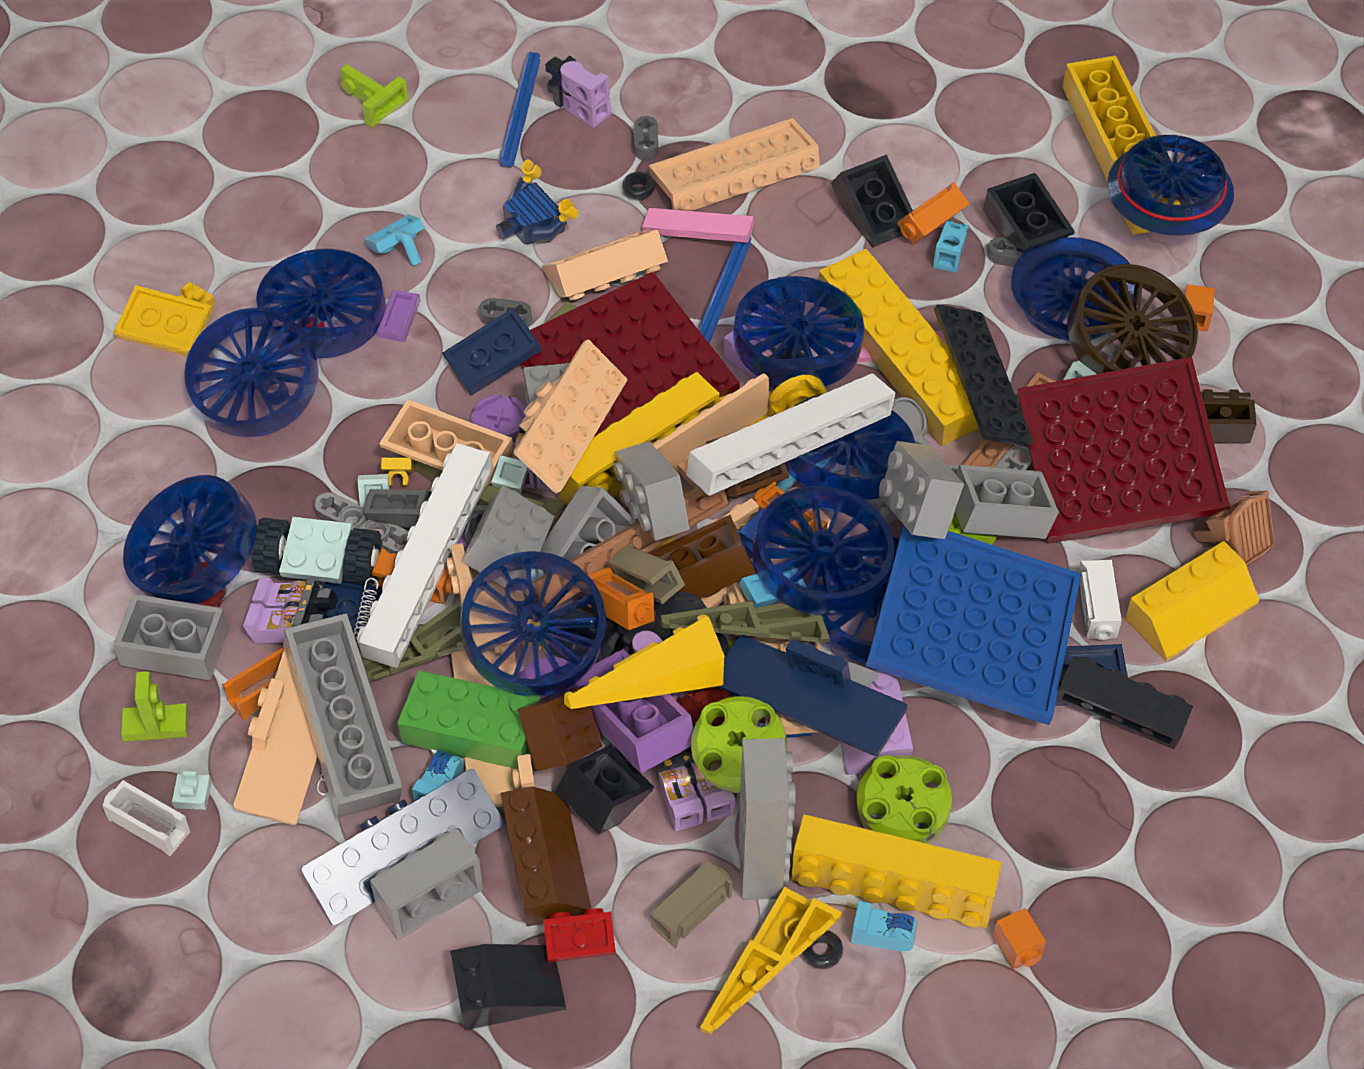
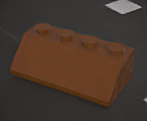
(709, 558)
(544, 854)

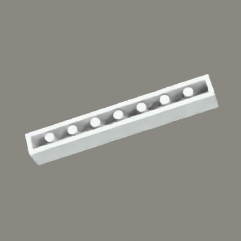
(789, 434)
(424, 556)

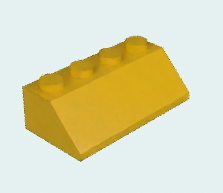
(1193, 601)

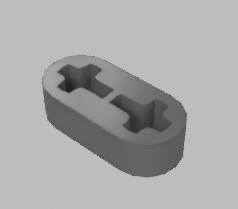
(642, 138)
(1010, 253)
(501, 306)

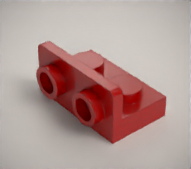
(579, 935)

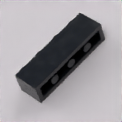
(1124, 701)

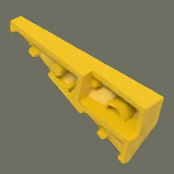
(678, 664)
(783, 936)

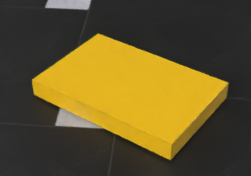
(162, 320)

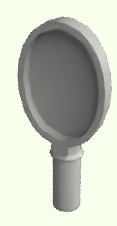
(914, 416)

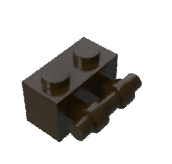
(1230, 415)

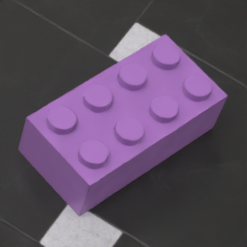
(641, 728)

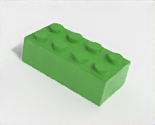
(464, 719)

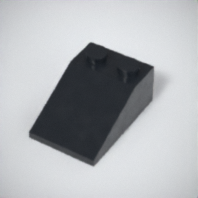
(873, 199)
(1026, 213)
(505, 983)

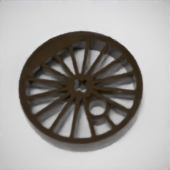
(1130, 324)

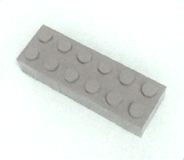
(342, 715)
(765, 818)

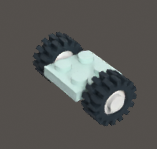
(316, 550)

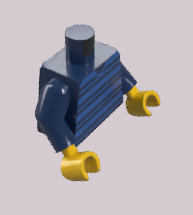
(531, 212)

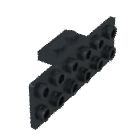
(983, 376)

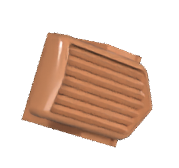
(1244, 528)

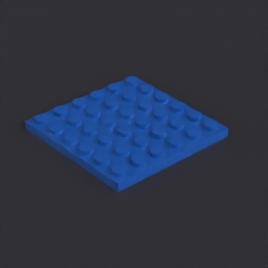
(976, 622)

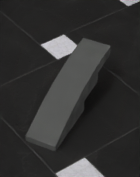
(401, 506)

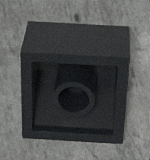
(603, 788)

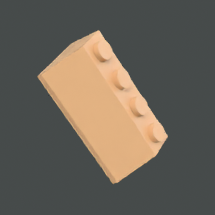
(606, 263)
(432, 434)

